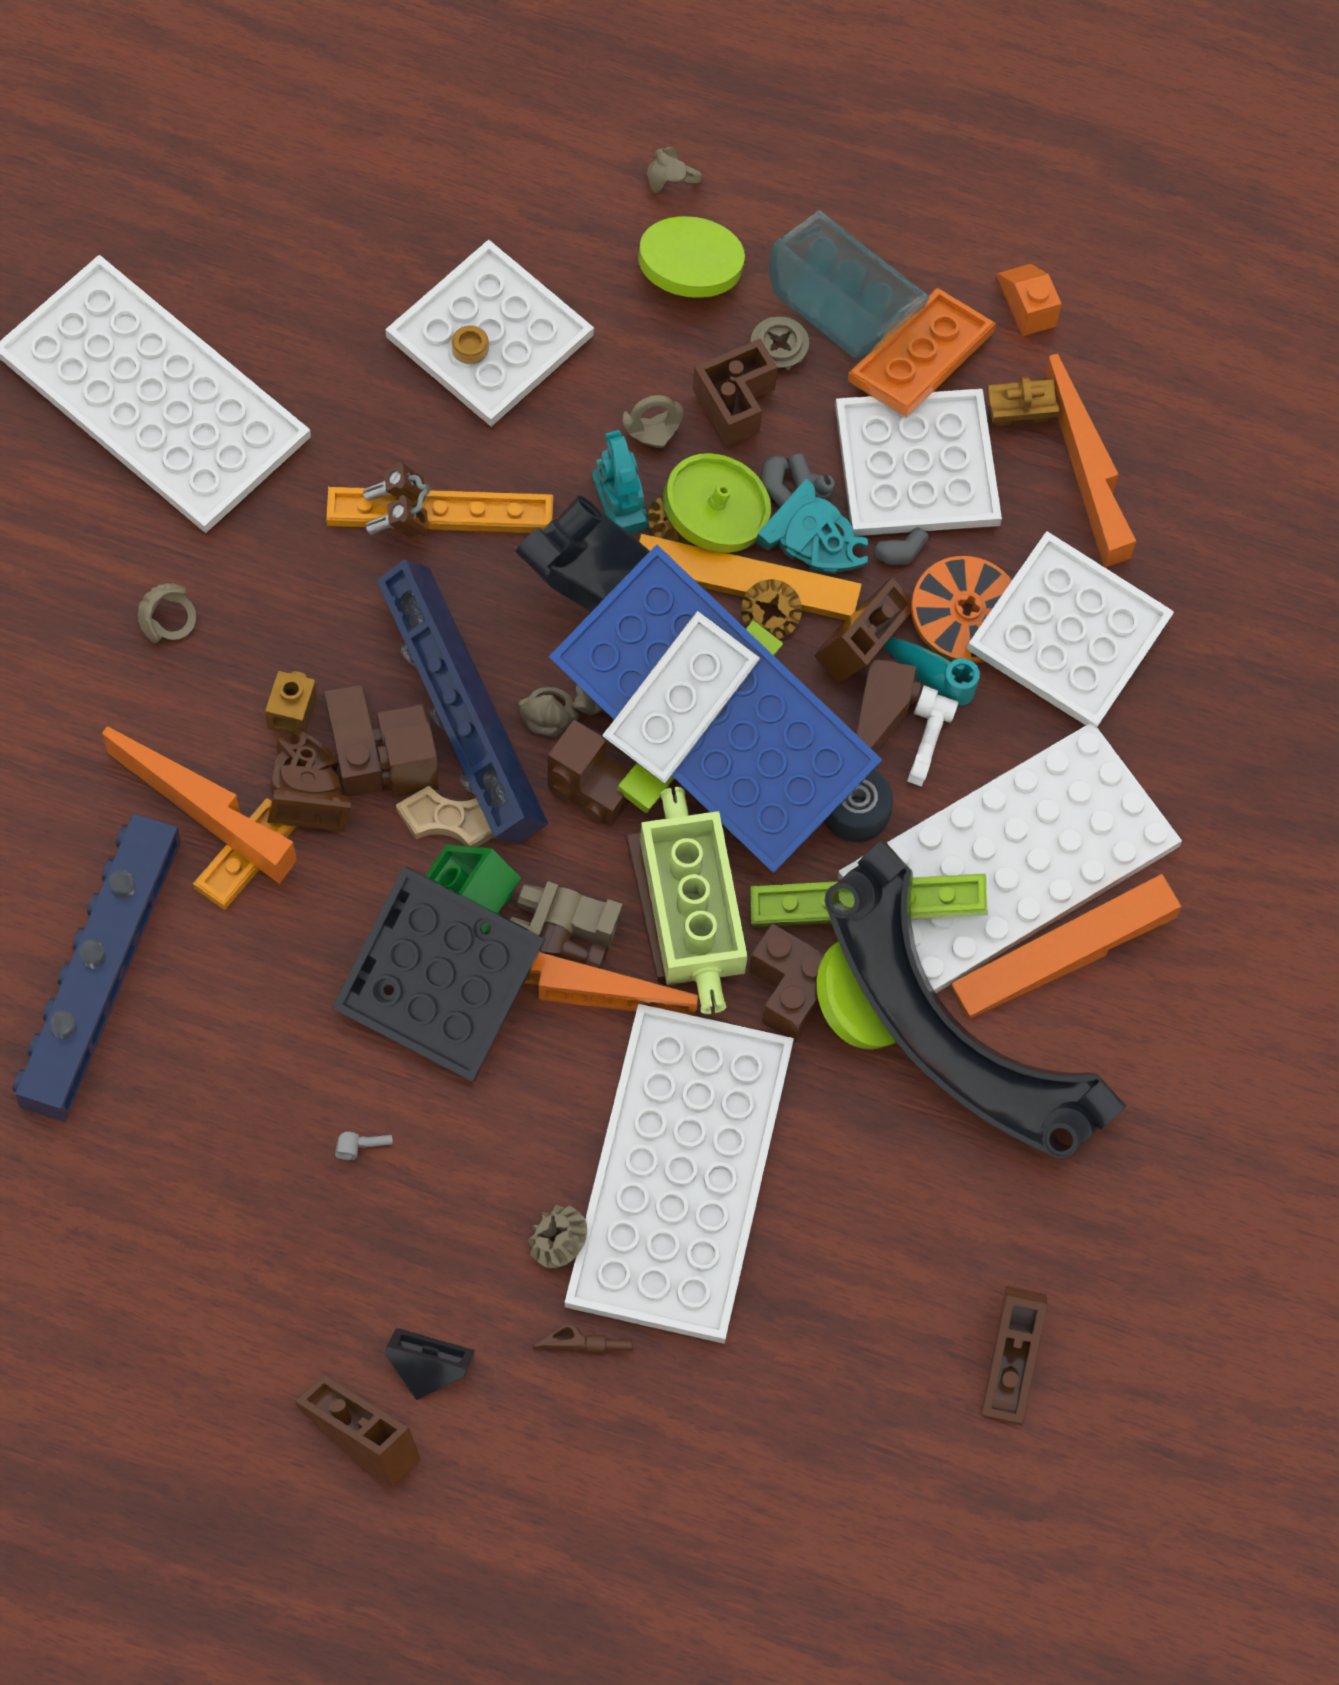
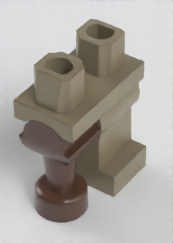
(566, 913)

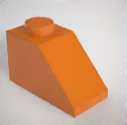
(1030, 298)

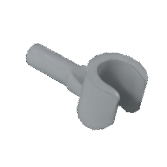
(349, 1142)

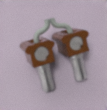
(404, 513)

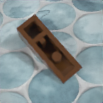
(865, 631)
(886, 701)
(353, 740)
(1014, 1354)
(361, 1429)

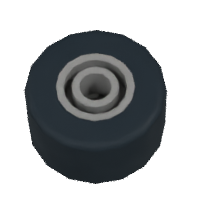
(863, 820)

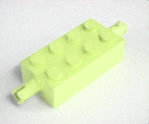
(693, 899)

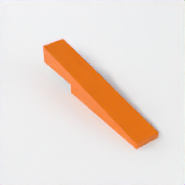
(1092, 469)
(206, 803)
(1067, 947)
(589, 986)

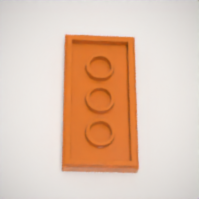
(922, 353)

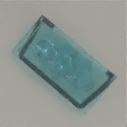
(841, 285)

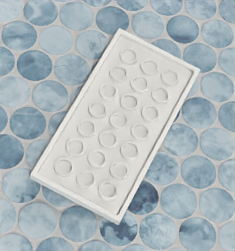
(152, 393)
(1044, 838)
(680, 1173)

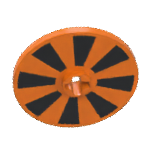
(940, 599)

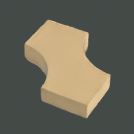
(432, 814)

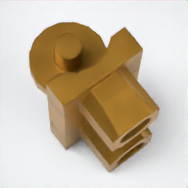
(1022, 401)

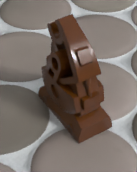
(307, 788)

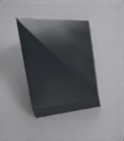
(426, 1362)

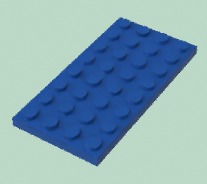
(774, 752)

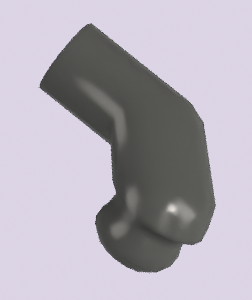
(800, 471)
(772, 478)
(901, 552)

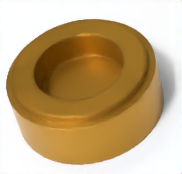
(470, 344)

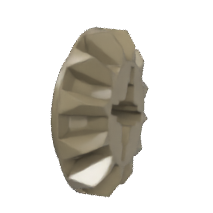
(780, 329)
(566, 1245)

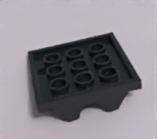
(445, 973)

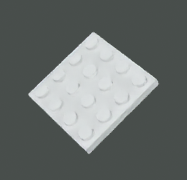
(525, 327)
(919, 468)
(1070, 630)

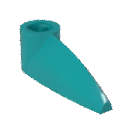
(937, 671)

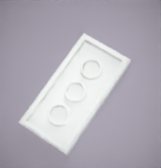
(681, 697)

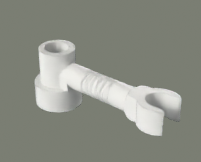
(936, 710)

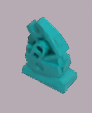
(620, 485)
(808, 532)

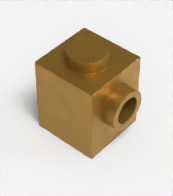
(291, 702)

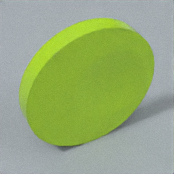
(691, 256)
(716, 502)
(846, 1005)

